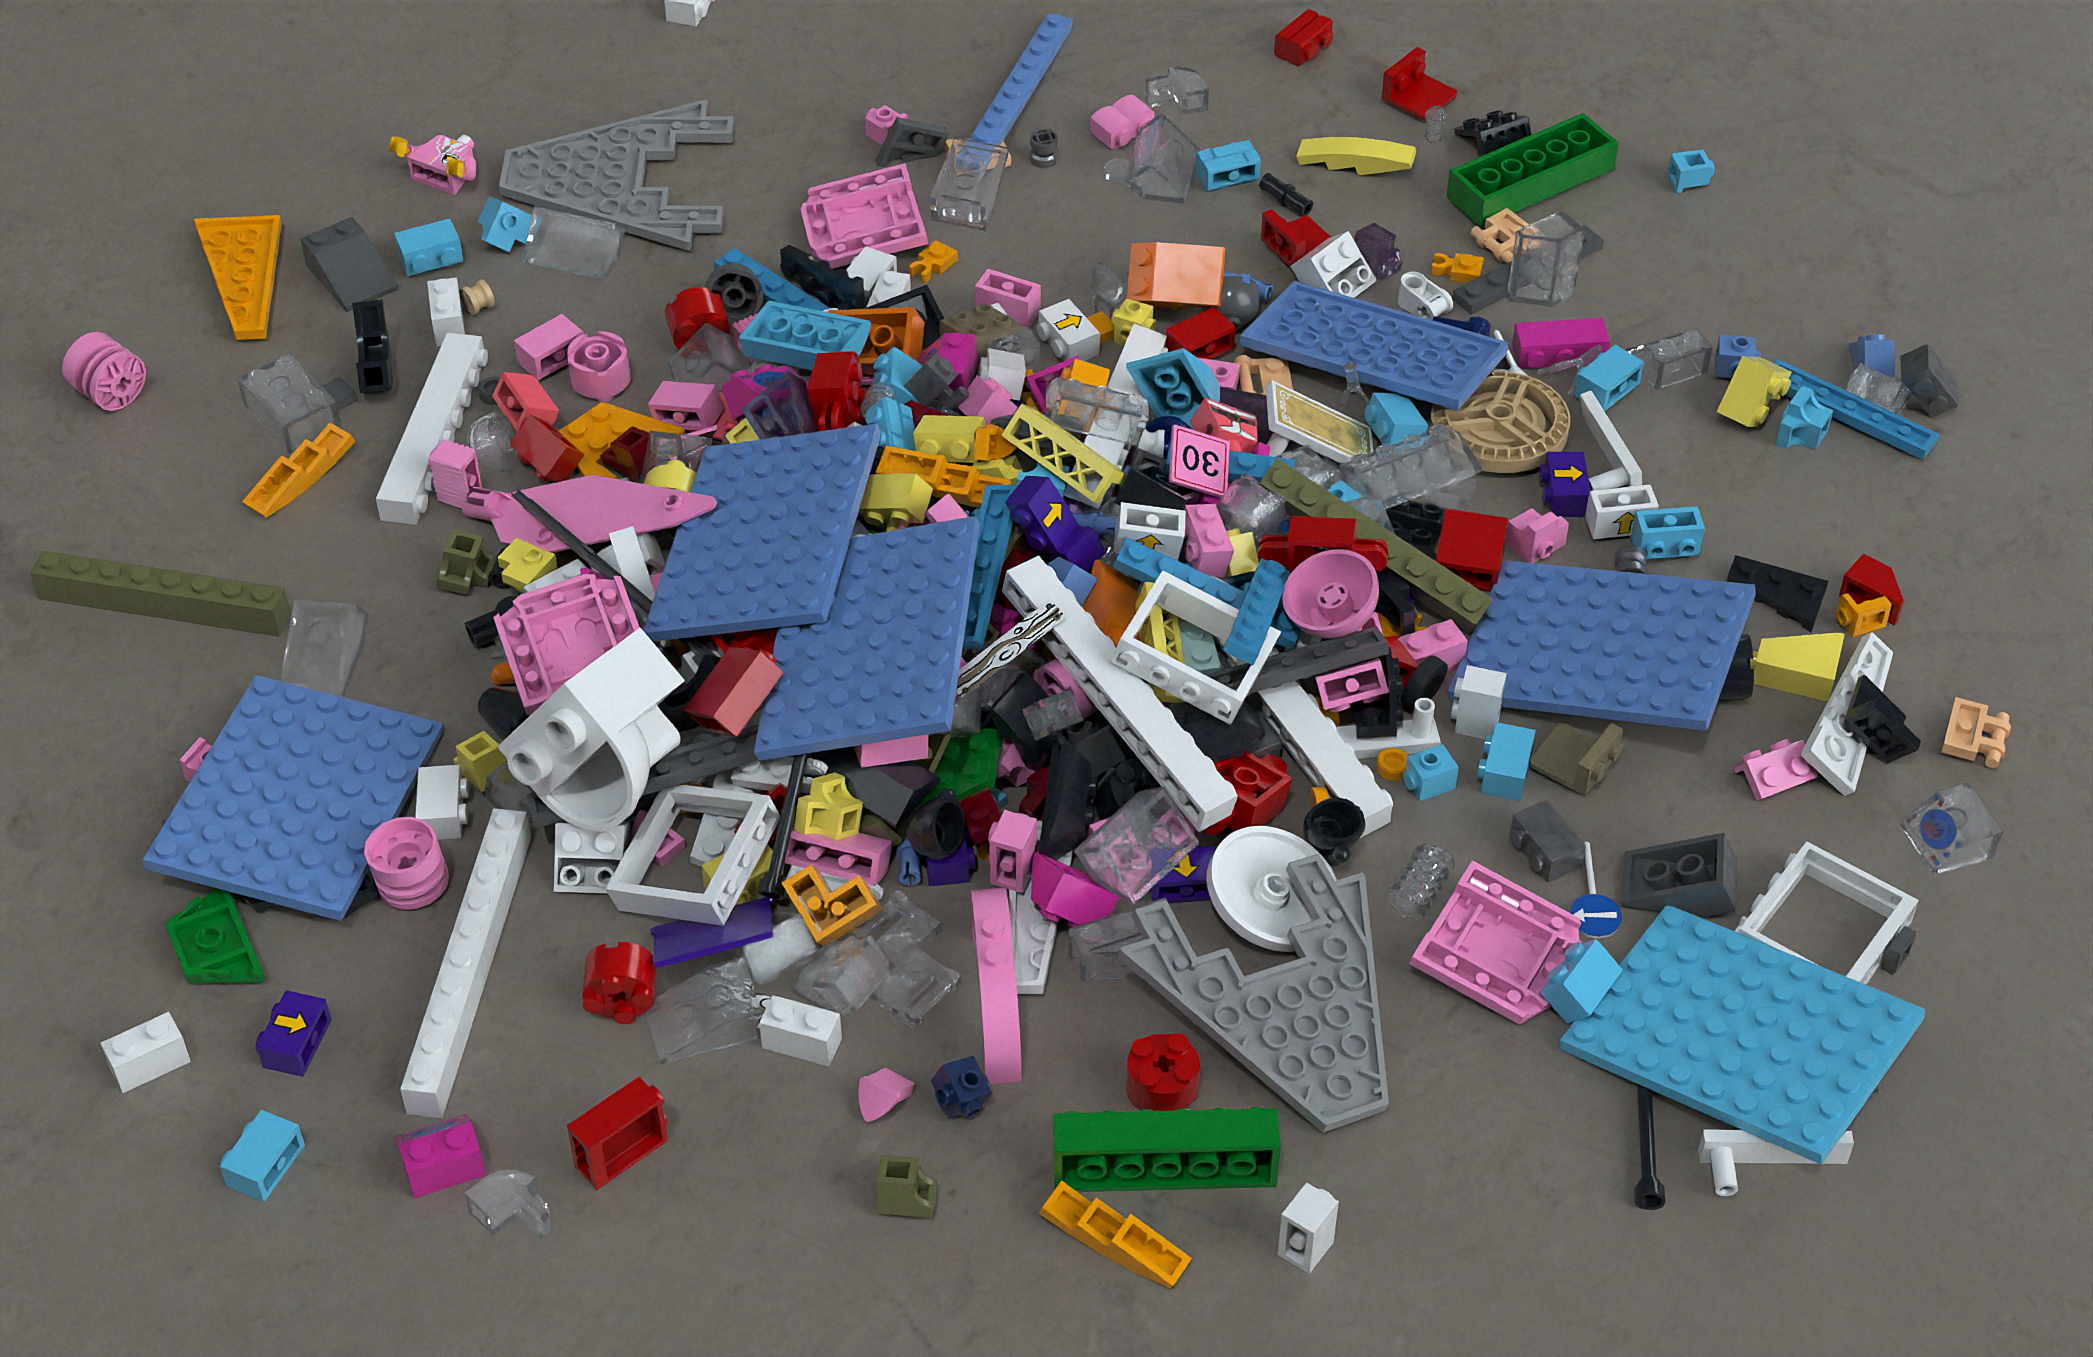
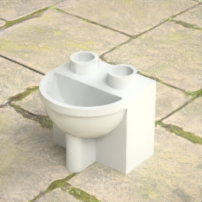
(598, 736)

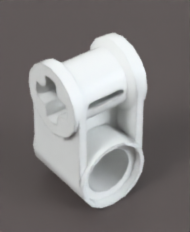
(1421, 296)

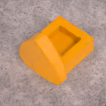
(991, 445)

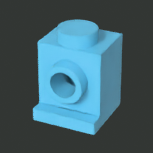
(1690, 169)

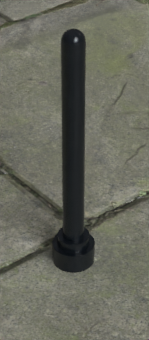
(772, 881)
(1649, 1190)

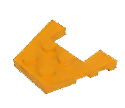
(603, 425)

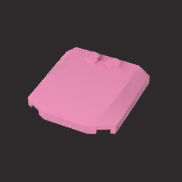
(863, 212)
(562, 631)
(1497, 943)

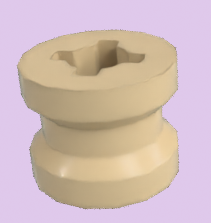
(477, 297)

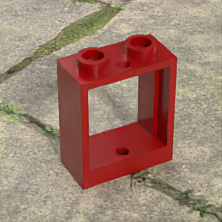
(618, 1132)

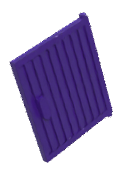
(690, 939)

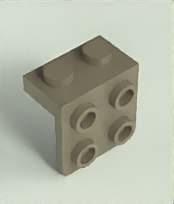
(982, 321)
(1577, 757)

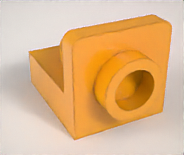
(1862, 617)

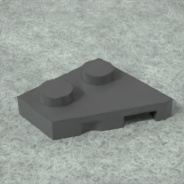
(911, 141)

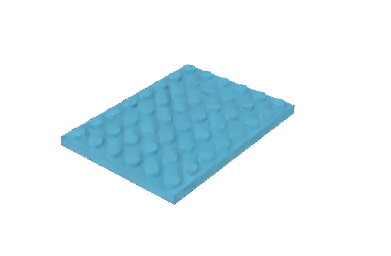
(1745, 1033)

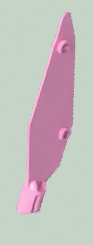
(587, 508)

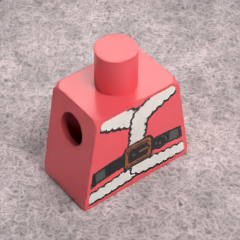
(1227, 424)

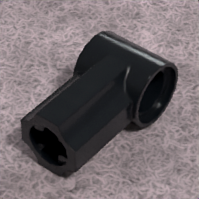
(483, 628)

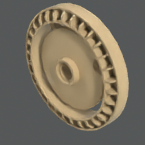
(1507, 422)

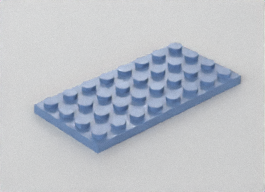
(1387, 345)

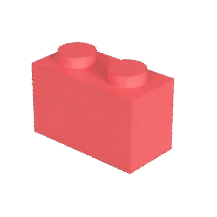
(523, 395)

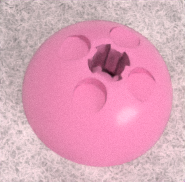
(1331, 593)

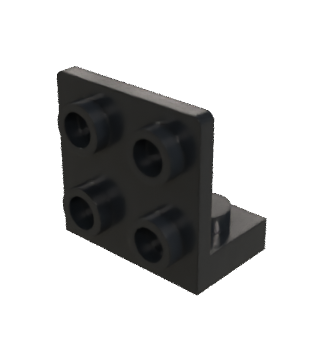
(1495, 130)
(1381, 716)
(1880, 722)

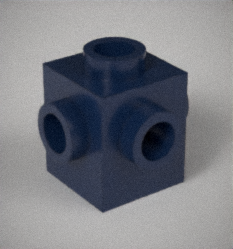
(961, 1087)

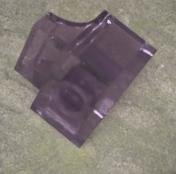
(1378, 250)

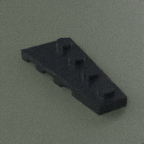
(829, 286)

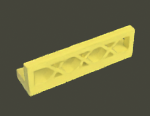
(1073, 447)
(1154, 635)

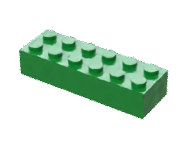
(1532, 168)
(1166, 1149)

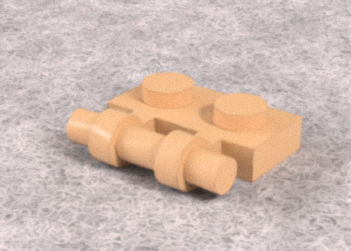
(1501, 226)
(1965, 731)

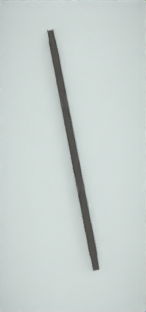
(598, 563)

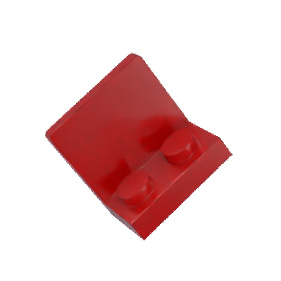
(1413, 90)
(1291, 239)

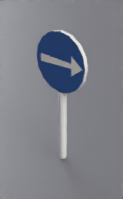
(1598, 914)

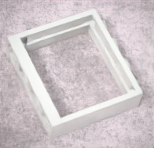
(1175, 676)
(732, 873)
(1847, 880)

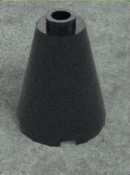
(502, 710)

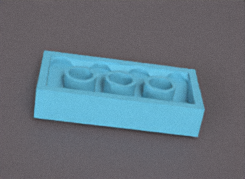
(797, 334)

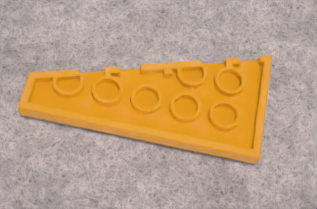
(243, 264)

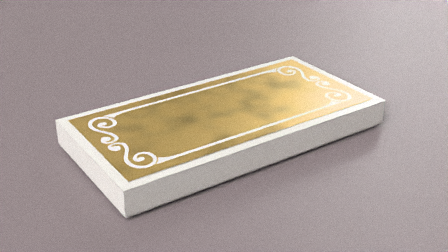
(1315, 424)

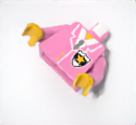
(440, 162)

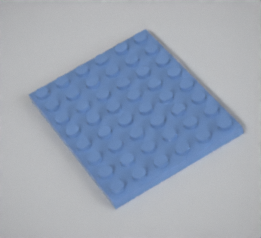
(773, 538)
(1610, 642)
(885, 653)
(293, 797)

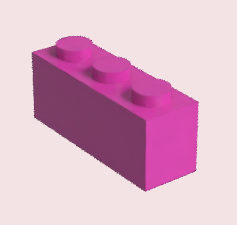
(1555, 341)

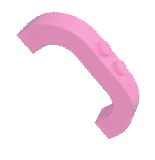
(996, 984)

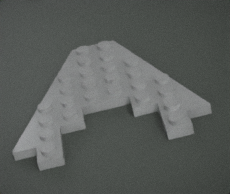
(603, 172)
(1297, 1025)

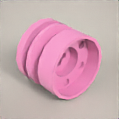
(104, 371)
(406, 863)

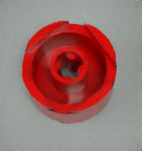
(692, 310)
(619, 981)
(1162, 1072)

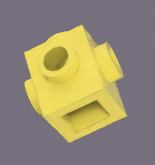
(1127, 315)

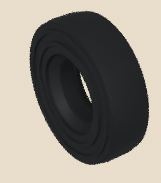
(1424, 681)

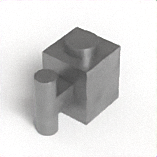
(932, 382)

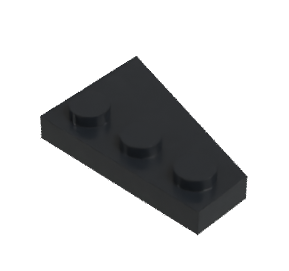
(1784, 589)

